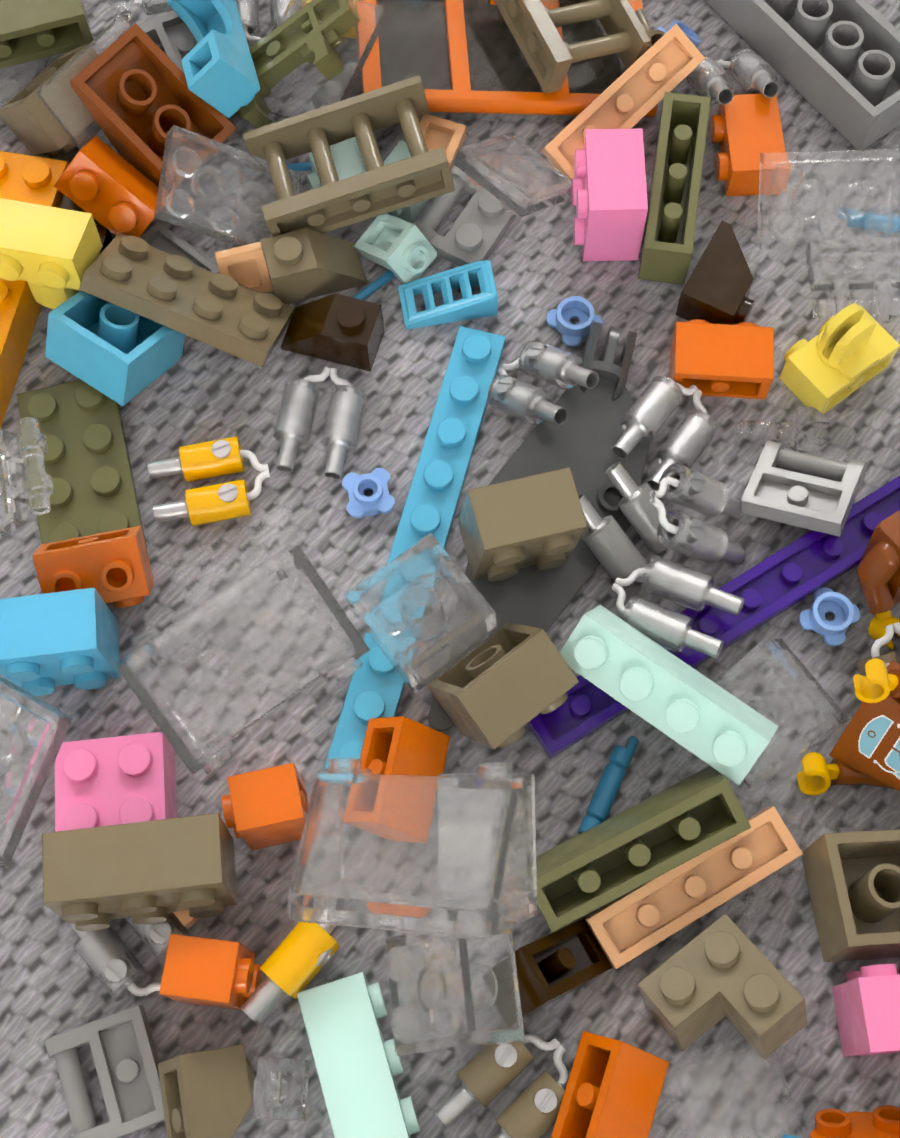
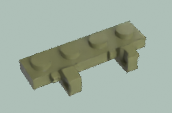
(302, 38)

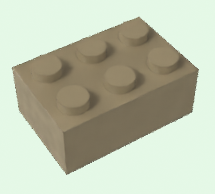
(139, 871)

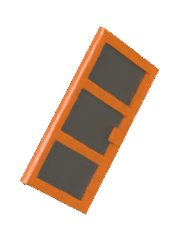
(476, 64)

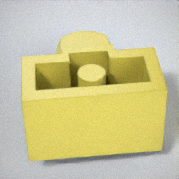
(46, 248)
(839, 359)

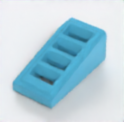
(467, 308)

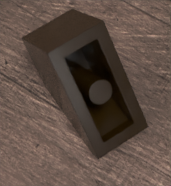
(718, 283)
(337, 331)
(558, 965)

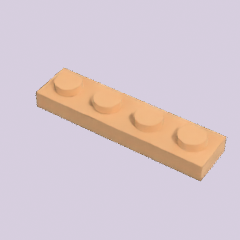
(628, 96)
(692, 889)

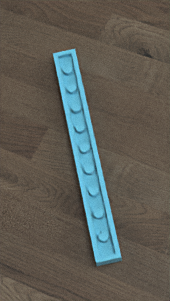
(429, 508)

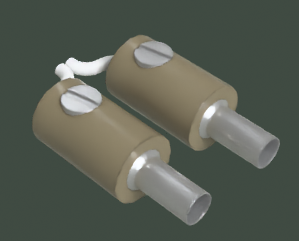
(493, 1071)

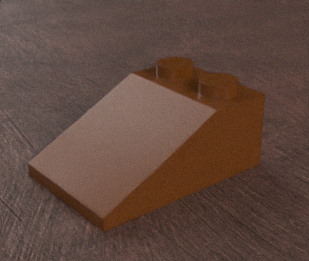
(139, 97)

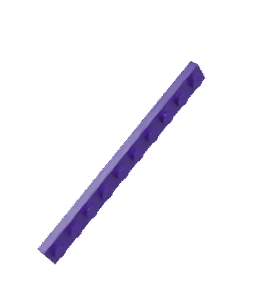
(766, 592)

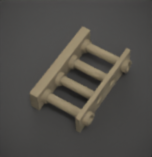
(551, 56)
(363, 195)

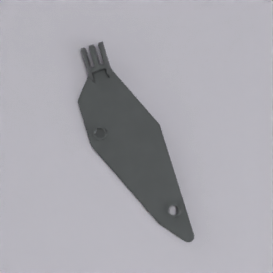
(586, 447)

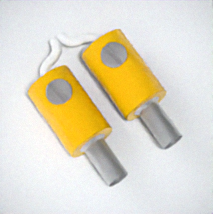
(214, 501)
(292, 967)

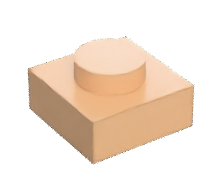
(443, 133)
(246, 266)

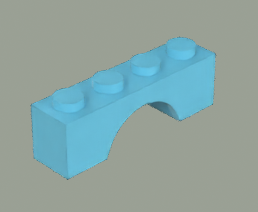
(221, 62)

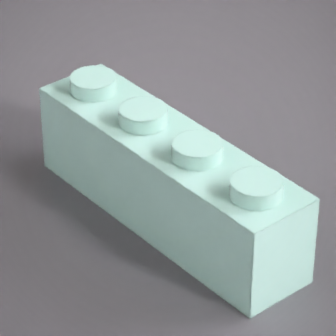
(668, 693)
(355, 1061)

